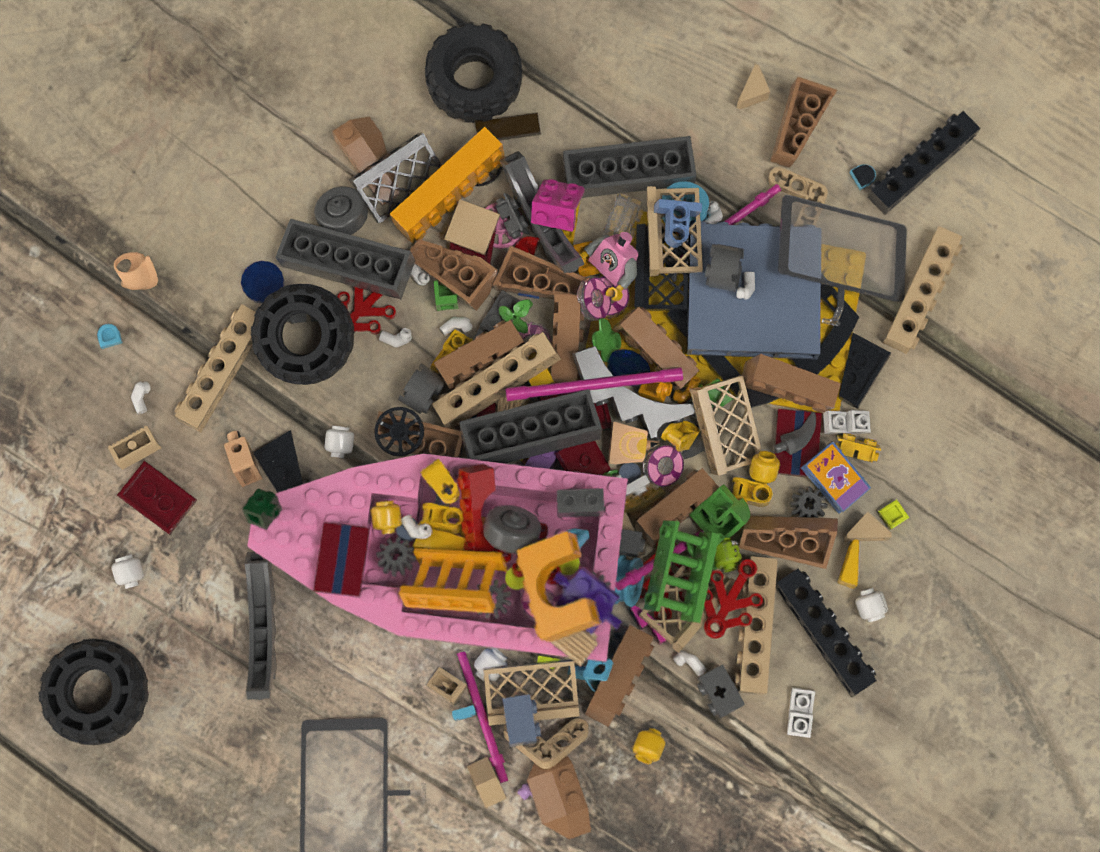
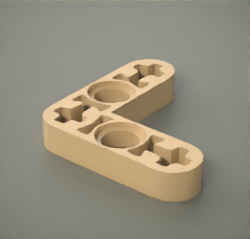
(809, 185)
(551, 748)

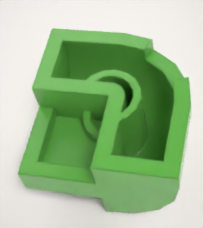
(722, 513)

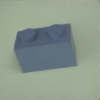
(520, 720)

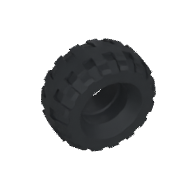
(468, 45)
(335, 341)
(124, 706)

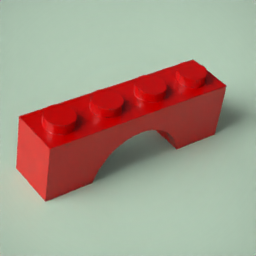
(475, 485)

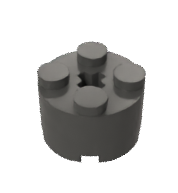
(725, 267)
(421, 389)

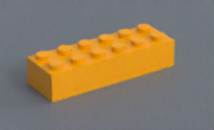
(448, 185)

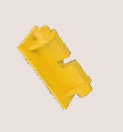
(866, 448)

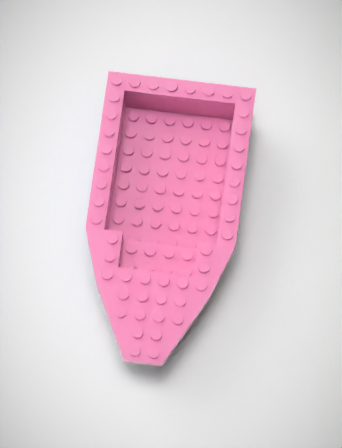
(347, 499)

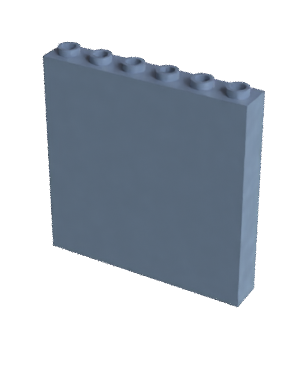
(777, 318)

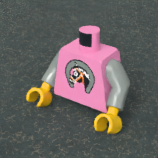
(615, 260)

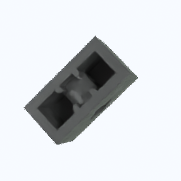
(580, 503)
(731, 698)

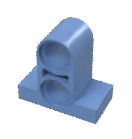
(675, 224)

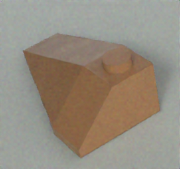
(363, 146)
(460, 273)

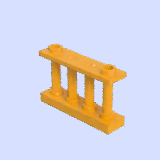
(458, 598)

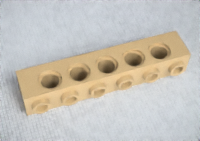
(941, 240)
(221, 380)
(490, 392)
(757, 684)

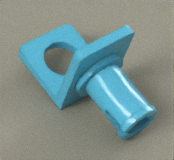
(592, 673)

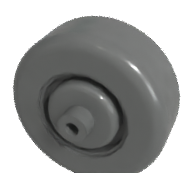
(341, 210)
(511, 528)

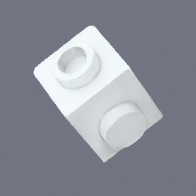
(637, 487)

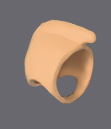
(141, 274)

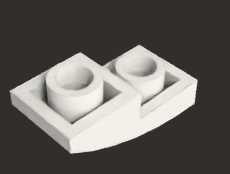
(847, 422)
(800, 712)

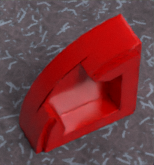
(528, 244)

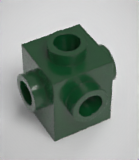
(262, 508)

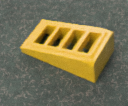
(849, 571)

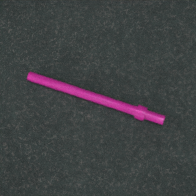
(760, 201)
(635, 575)
(496, 758)

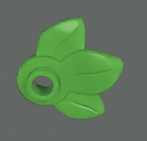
(606, 339)

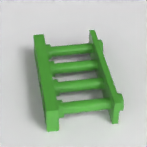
(699, 577)

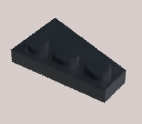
(862, 368)
(280, 462)

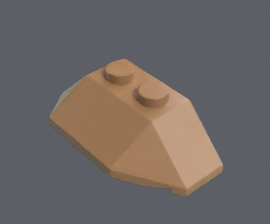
(559, 798)

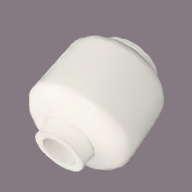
(339, 441)
(127, 571)
(871, 605)
(489, 659)

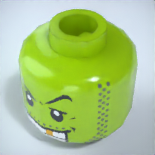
(727, 555)

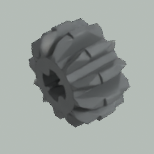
(800, 500)
(388, 553)
(500, 598)

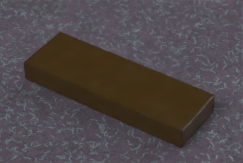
(512, 126)

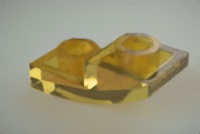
(637, 505)

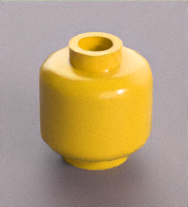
(764, 467)
(386, 516)
(648, 746)

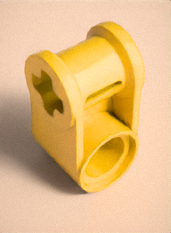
(681, 435)
(439, 478)
(749, 491)
(440, 517)

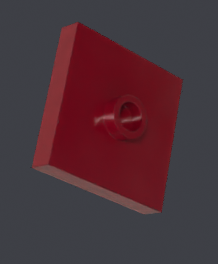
(583, 459)

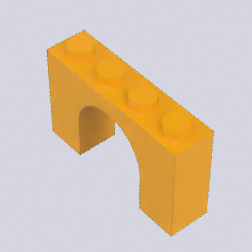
(536, 564)

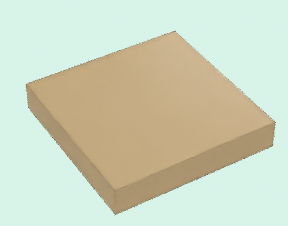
(472, 227)

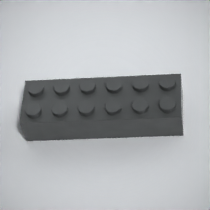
(630, 166)
(345, 258)
(532, 429)

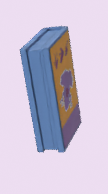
(836, 477)

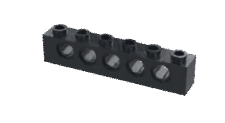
(886, 199)
(839, 664)

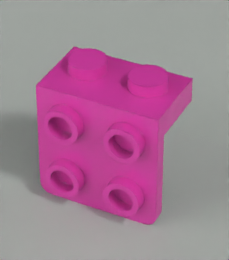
(556, 204)

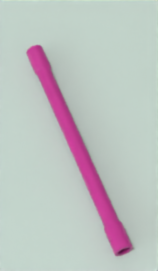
(525, 392)

